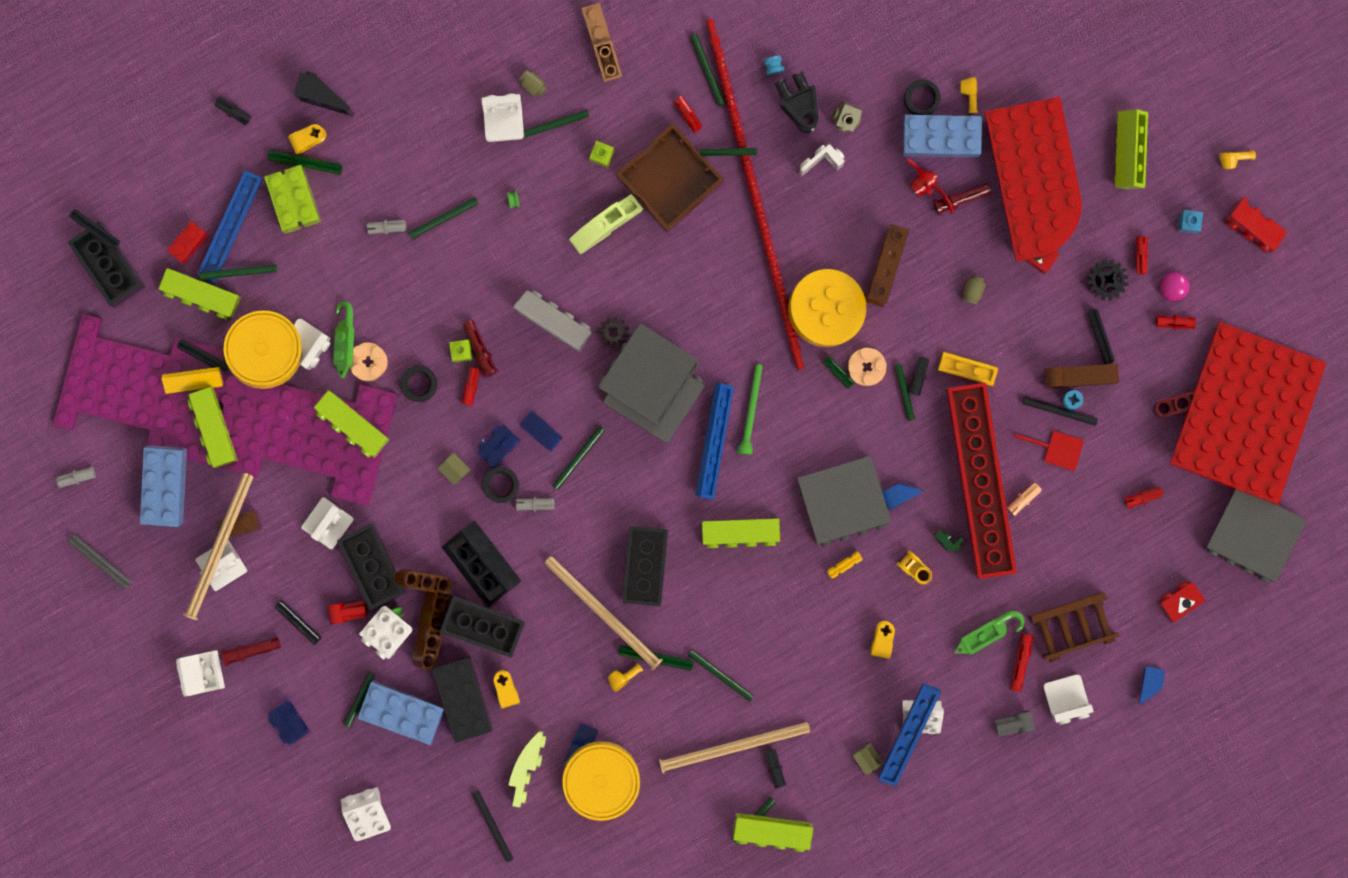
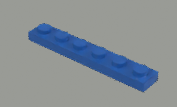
(231, 223)
(714, 441)
(909, 734)

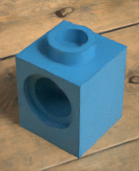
(1190, 222)

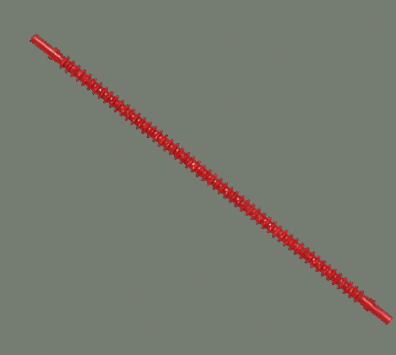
(717, 50)

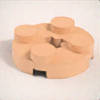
(856, 368)
(376, 369)

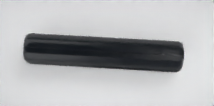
(95, 229)
(1101, 336)
(202, 356)
(297, 622)

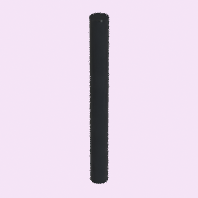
(1059, 411)
(492, 826)

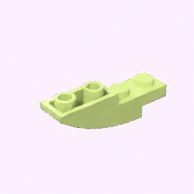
(605, 223)
(528, 760)

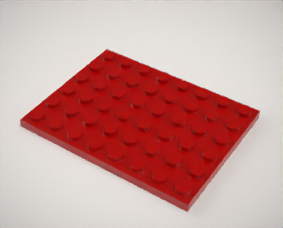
(1248, 413)

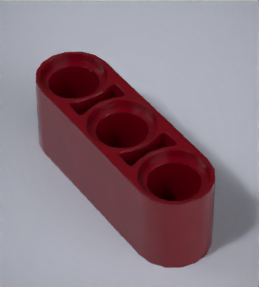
(1171, 404)

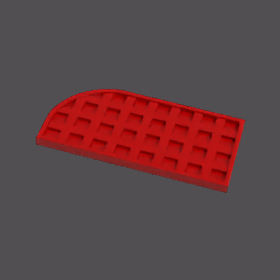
(1035, 175)

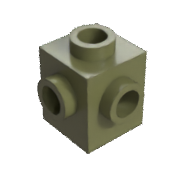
(846, 117)

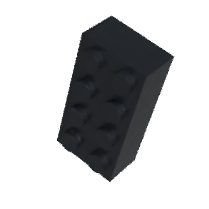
(107, 267)
(371, 566)
(645, 566)
(480, 626)
(462, 699)

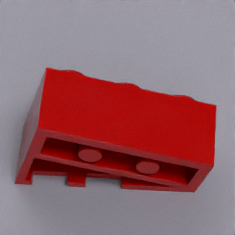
(1255, 226)

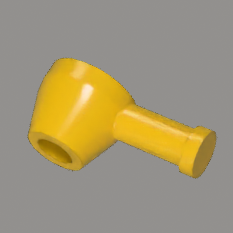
(969, 87)
(1230, 159)
(618, 680)

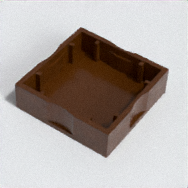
(670, 178)

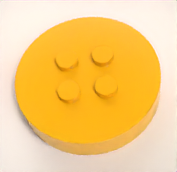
(827, 308)
(263, 349)
(601, 780)

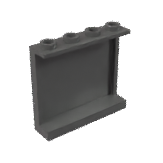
(648, 374)
(673, 417)
(844, 501)
(1255, 535)

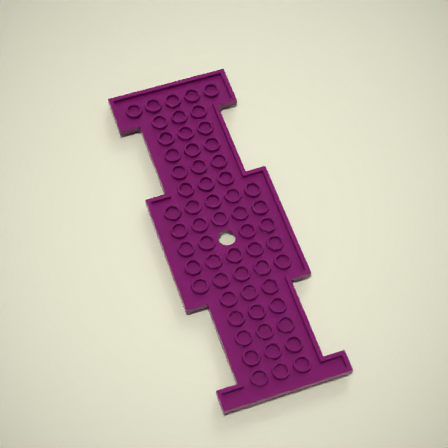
(262, 423)

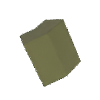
(454, 469)
(867, 759)

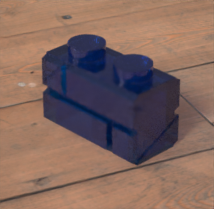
(498, 445)
(288, 722)

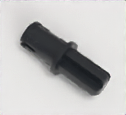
(232, 110)
(919, 376)
(775, 768)

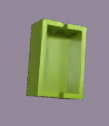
(292, 199)

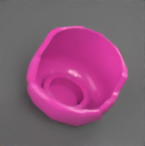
(1174, 286)

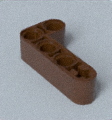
(1080, 376)

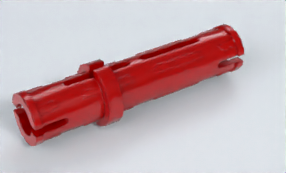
(1021, 662)

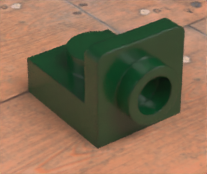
(945, 541)

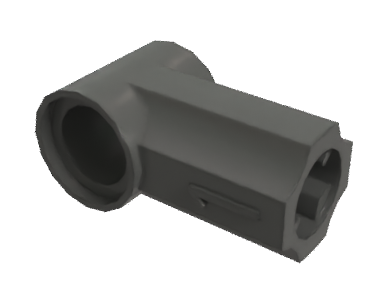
(1020, 723)

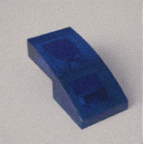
(541, 431)
(583, 736)

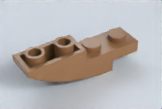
(601, 42)

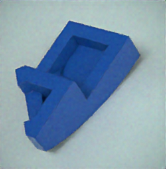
(899, 494)
(1151, 684)

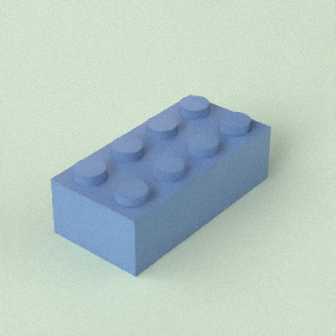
(942, 136)
(163, 486)
(401, 712)

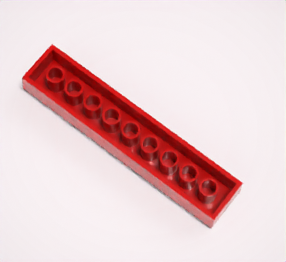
(981, 481)

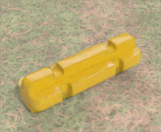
(844, 565)

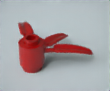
(925, 182)

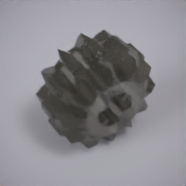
(607, 333)

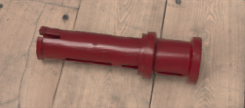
(982, 191)
(483, 357)
(241, 653)

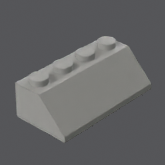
(553, 321)

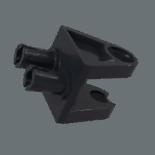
(800, 104)

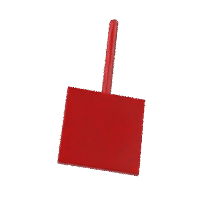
(1062, 449)

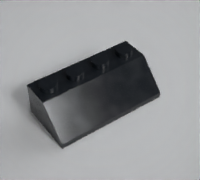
(481, 563)

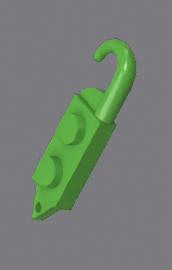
(344, 340)
(988, 633)

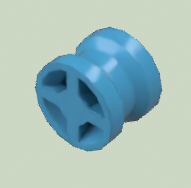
(773, 65)
(1069, 400)

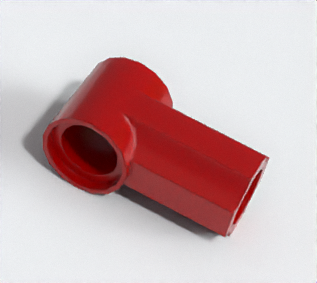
(342, 612)

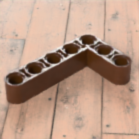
(428, 613)

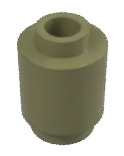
(532, 84)
(973, 290)

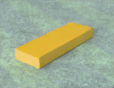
(967, 368)
(192, 380)

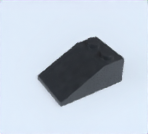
(315, 92)

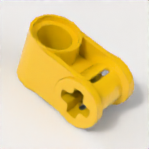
(303, 139)
(914, 567)
(883, 644)
(506, 692)

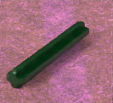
(305, 162)
(667, 660)

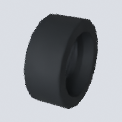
(929, 85)
(404, 383)
(486, 484)

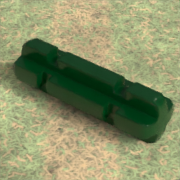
(838, 372)

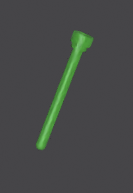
(745, 445)

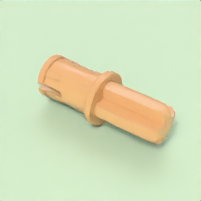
(1024, 499)

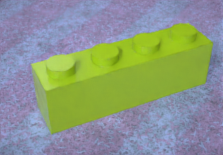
(1131, 149)
(199, 293)
(351, 423)
(213, 427)
(741, 531)
(772, 831)

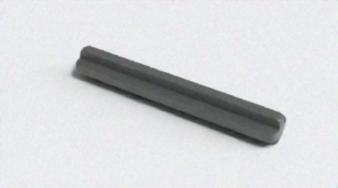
(99, 561)

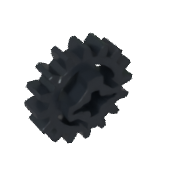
(1114, 285)

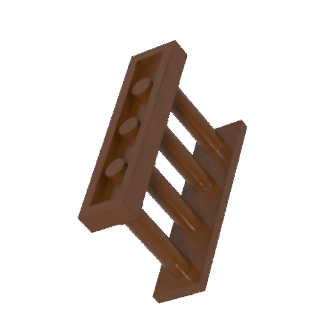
(887, 265)
(1077, 607)

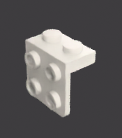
(503, 117)
(833, 156)
(313, 343)
(385, 632)
(200, 673)
(1067, 699)
(365, 814)

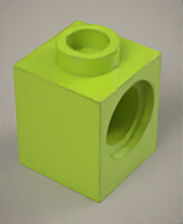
(601, 154)
(460, 351)

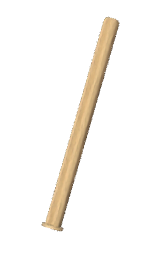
(219, 546)
(603, 613)
(735, 746)

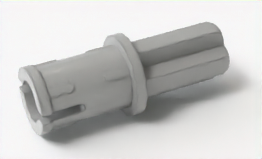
(386, 227)
(76, 477)
(535, 504)

